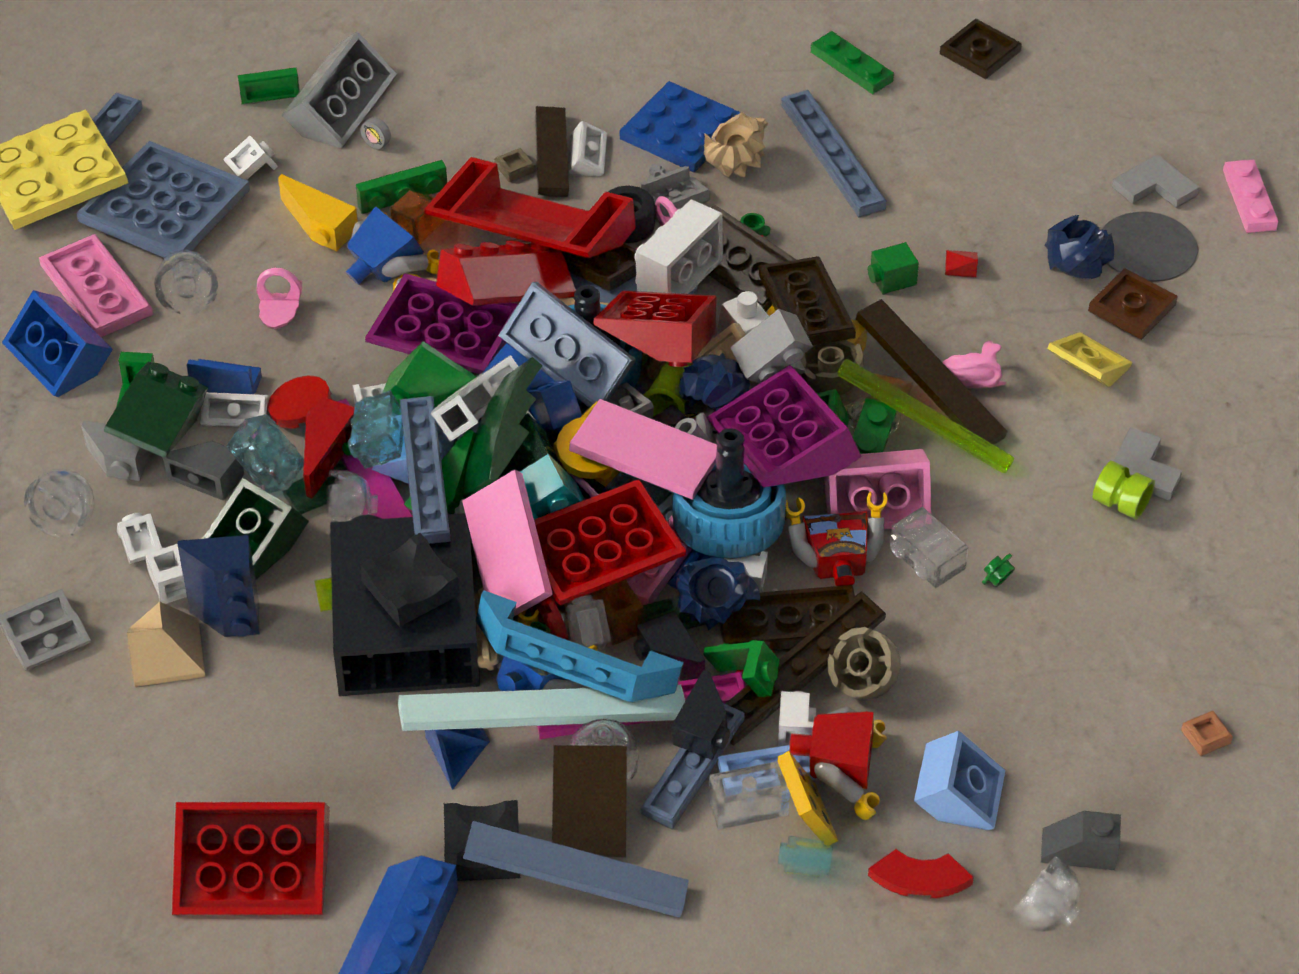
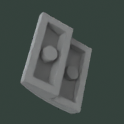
(43, 629)

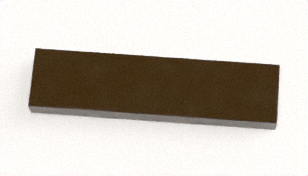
(551, 151)

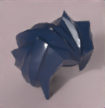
(1079, 248)
(713, 380)
(714, 589)

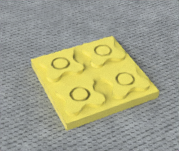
(55, 169)

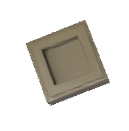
(515, 164)

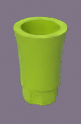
(666, 389)

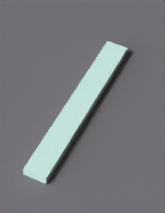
(529, 708)

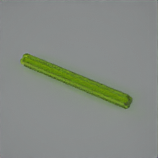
(925, 416)

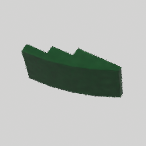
(499, 430)

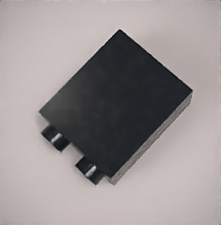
(369, 646)

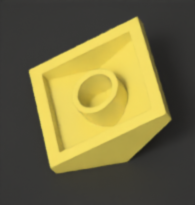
(1090, 357)

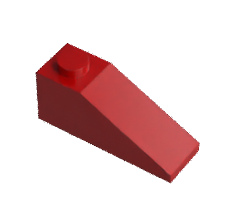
(326, 431)

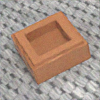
(1206, 733)

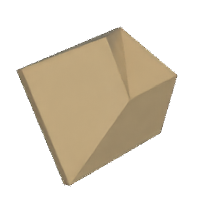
(165, 646)

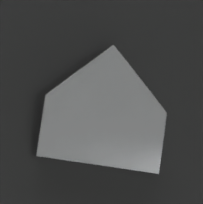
(675, 186)

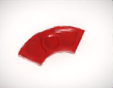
(920, 877)

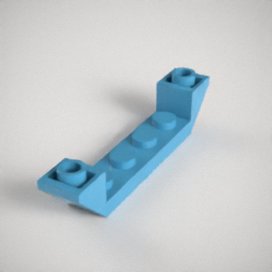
(573, 661)

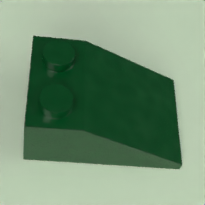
(157, 409)
(266, 519)

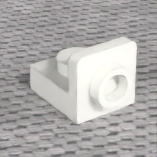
(249, 158)
(138, 536)

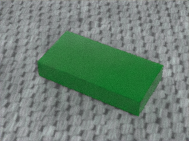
(268, 85)

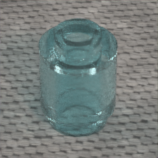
(805, 856)

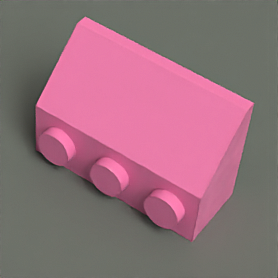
(897, 473)

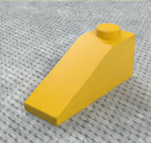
(319, 214)

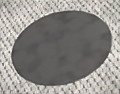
(1151, 245)

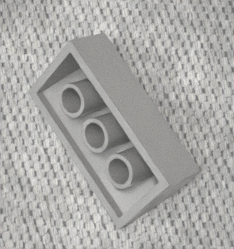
(340, 92)

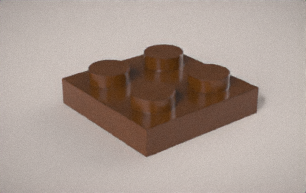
(1133, 303)

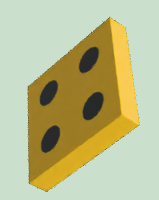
(807, 798)

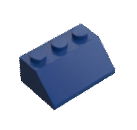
(56, 343)

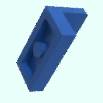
(225, 377)

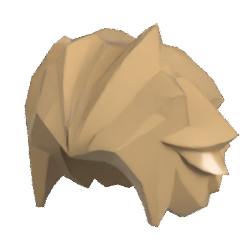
(736, 145)

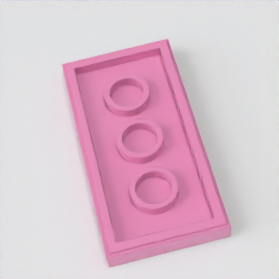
(96, 285)
(645, 449)
(507, 542)

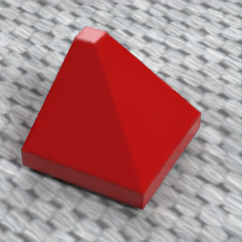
(961, 263)

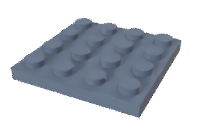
(166, 203)

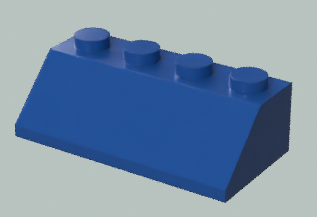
(403, 918)

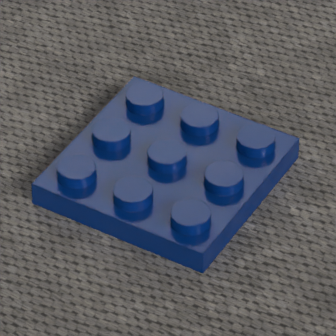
(675, 125)

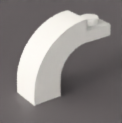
(469, 403)

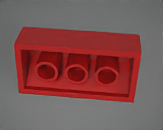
(502, 272)

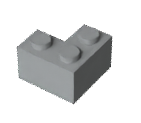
(772, 347)

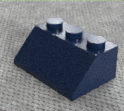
(221, 584)

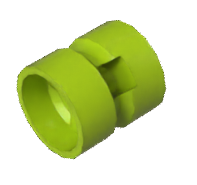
(1125, 490)

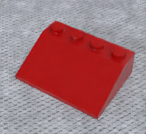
(661, 324)
(604, 541)
(250, 858)

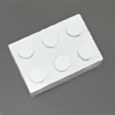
(681, 251)

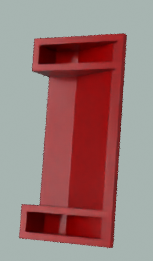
(478, 201)

